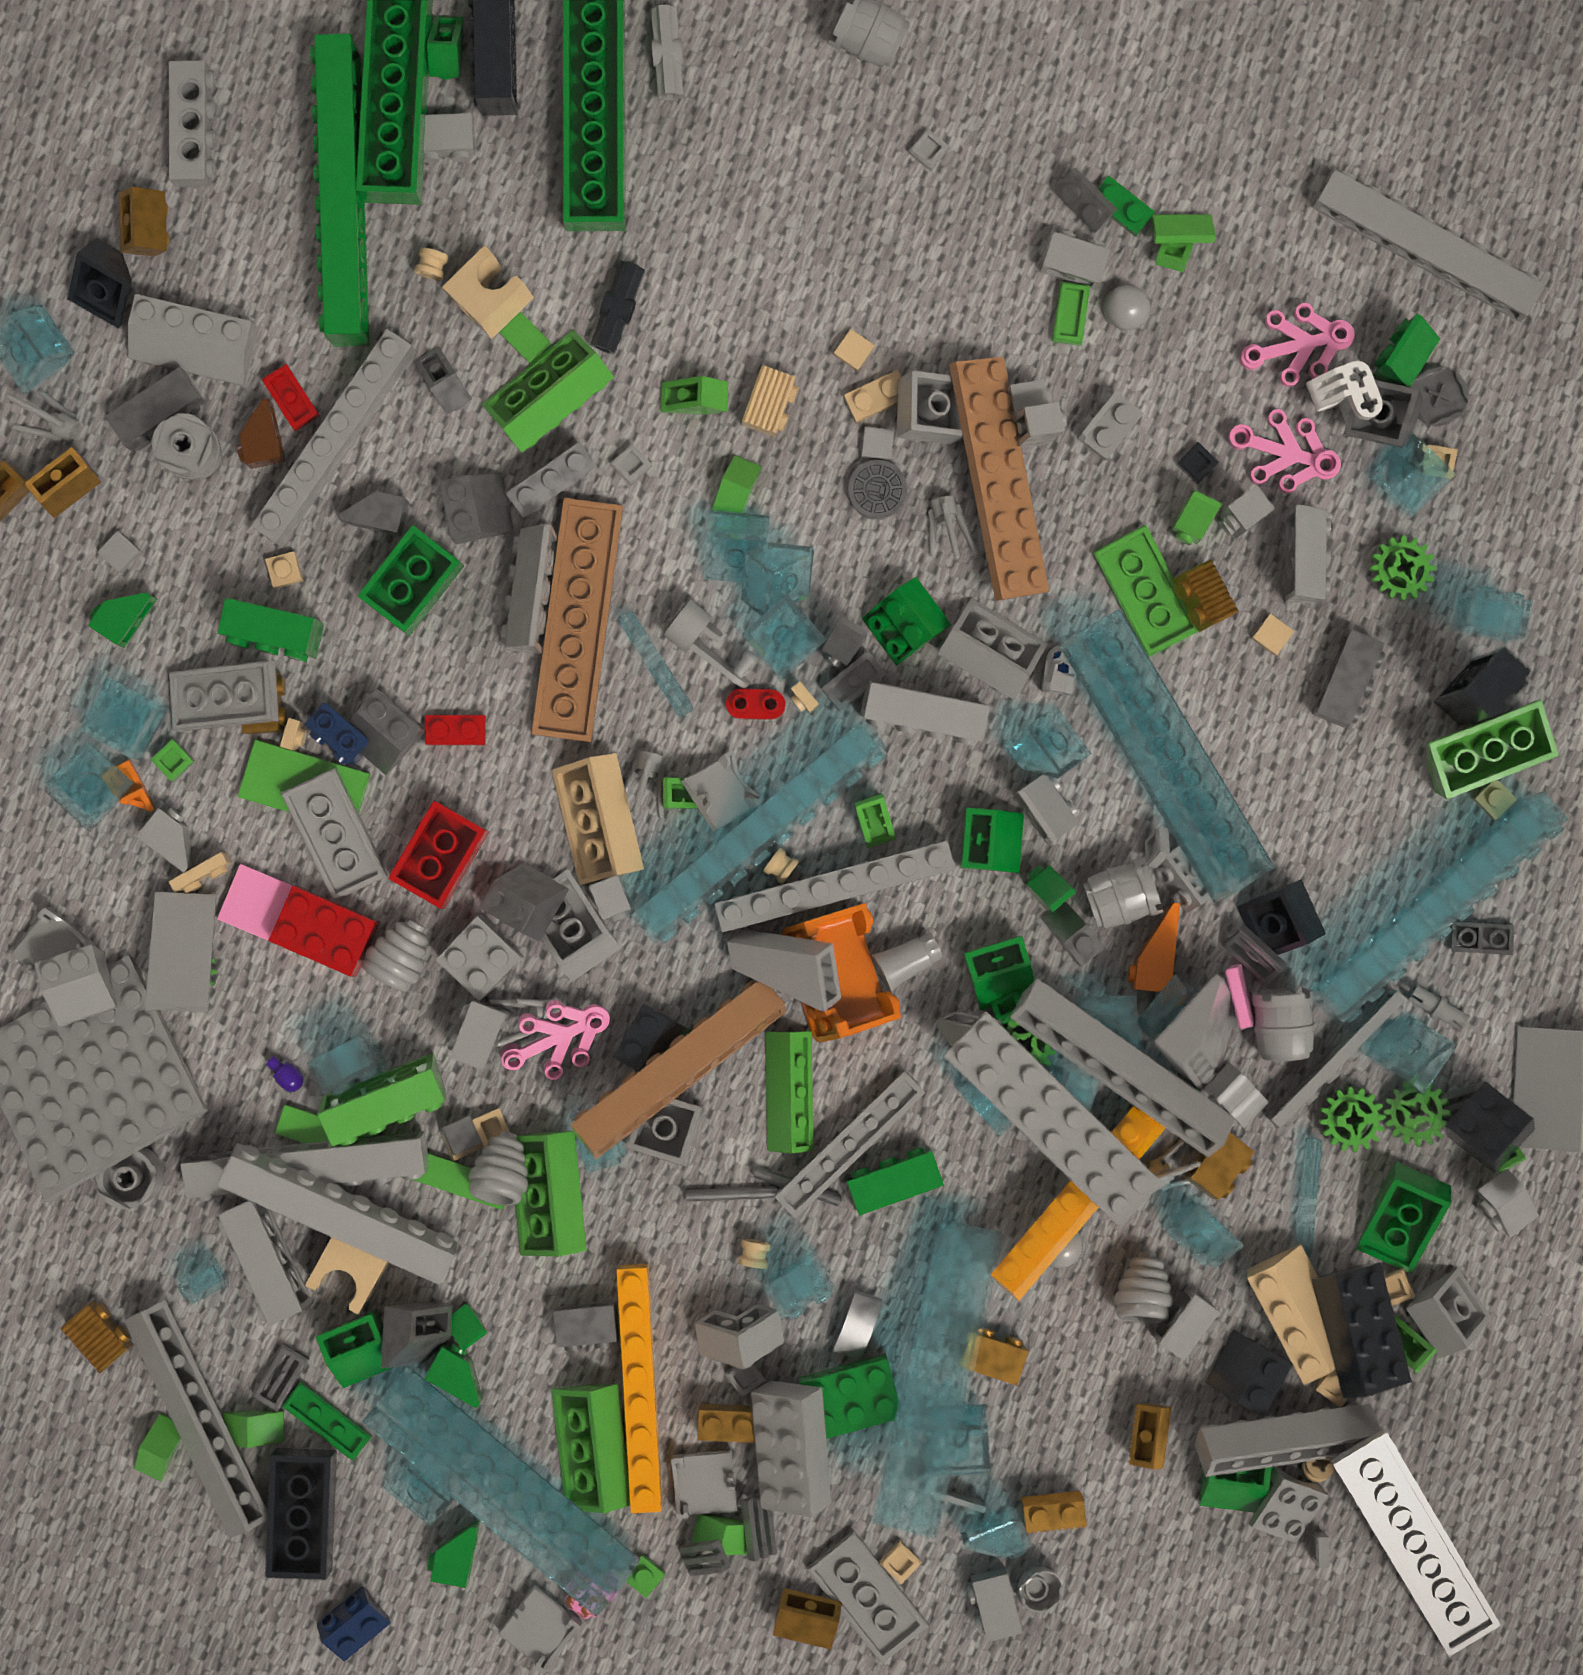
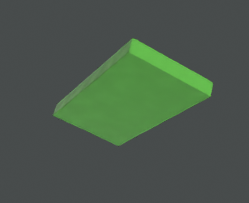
(1145, 590)
(279, 769)

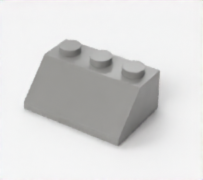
(1306, 555)
(992, 649)

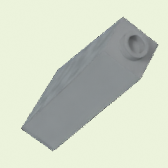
(788, 964)

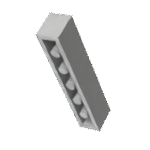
(1283, 1439)

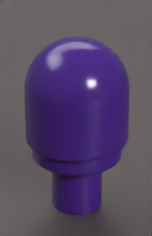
(286, 1075)

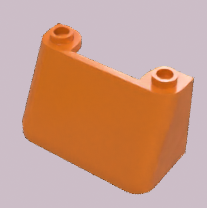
(861, 999)

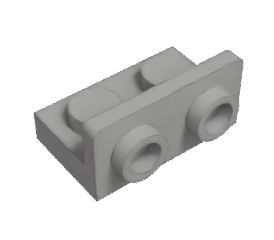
(1110, 424)
(1182, 880)

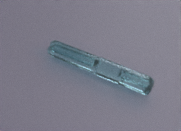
(655, 664)
(1308, 1194)

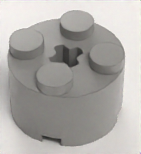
(147, 1175)

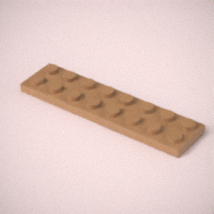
(999, 478)
(577, 620)

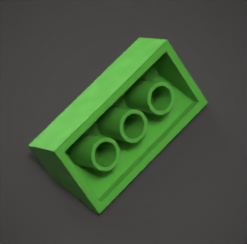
(548, 390)
(1490, 750)
(383, 1100)
(552, 1206)
(592, 1446)

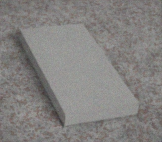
(223, 696)
(334, 834)
(181, 952)
(868, 1596)

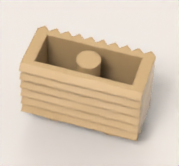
(769, 401)

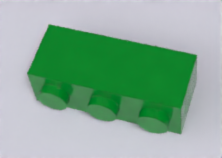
(894, 1180)

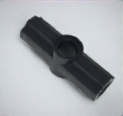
(617, 307)

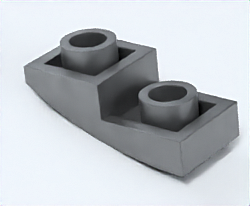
(1482, 938)
(857, 1324)

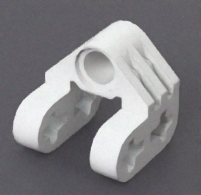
(1342, 389)

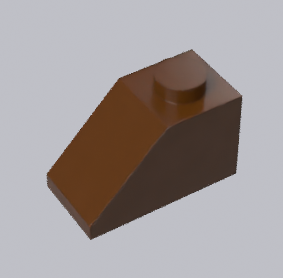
(261, 438)

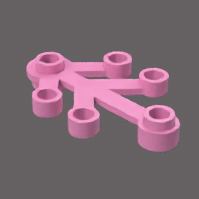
(1302, 343)
(1289, 452)
(558, 1036)

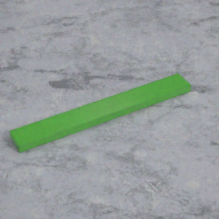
(441, 1174)

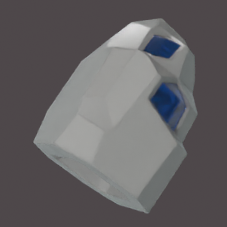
(1057, 673)

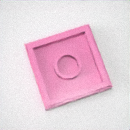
(254, 902)
(1240, 996)

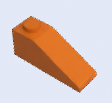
(1155, 960)

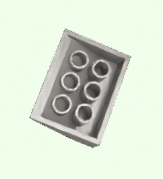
(531, 589)
(1200, 1034)
(1550, 1086)

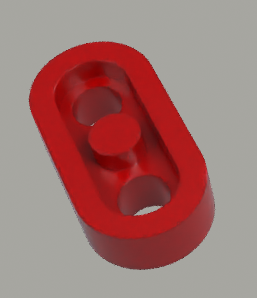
(755, 705)

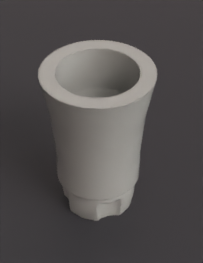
(906, 960)

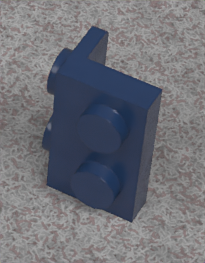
(338, 733)
(352, 1624)

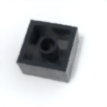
(1490, 1127)

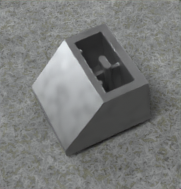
(414, 1332)

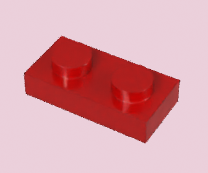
(290, 397)
(455, 730)

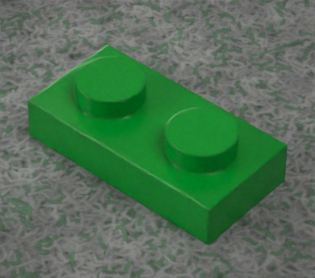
(1131, 211)

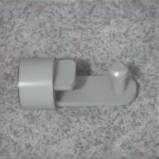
(687, 628)

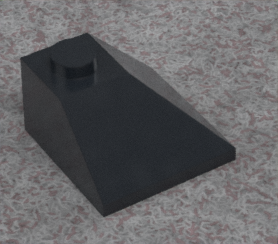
(101, 282)

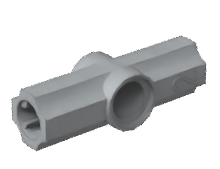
(667, 52)

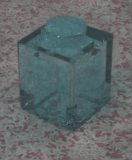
(202, 1281)

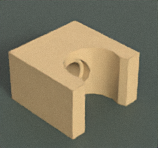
(486, 307)
(359, 1264)

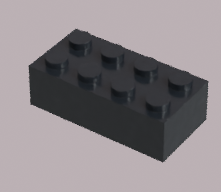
(493, 56)
(1484, 687)
(1362, 1330)
(301, 1513)

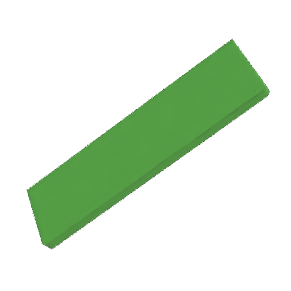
(789, 1091)

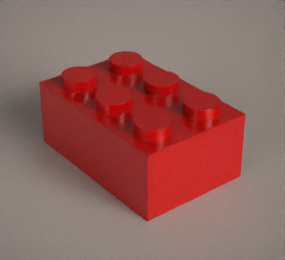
(438, 855)
(324, 931)

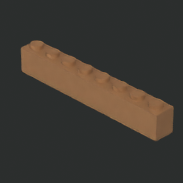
(677, 1068)

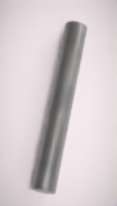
(782, 1180)
(730, 1194)

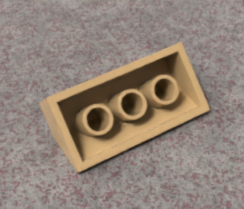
(597, 818)
(1291, 1304)

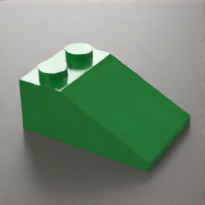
(1404, 1217)

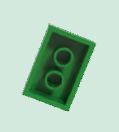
(411, 580)
(270, 630)
(856, 1395)

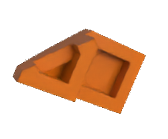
(137, 793)

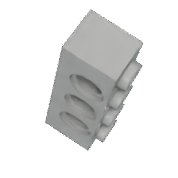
(184, 78)

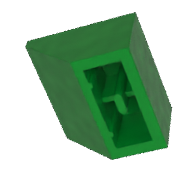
(1409, 351)
(906, 620)
(991, 840)
(999, 970)
(353, 1348)
(1235, 1490)

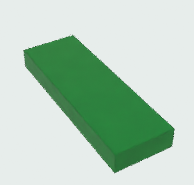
(327, 1421)

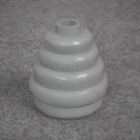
(397, 956)
(500, 1171)
(1144, 1291)

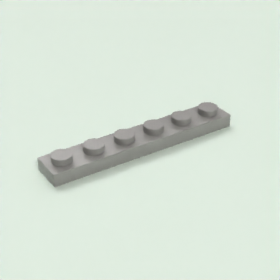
(1328, 1069)
(849, 1144)

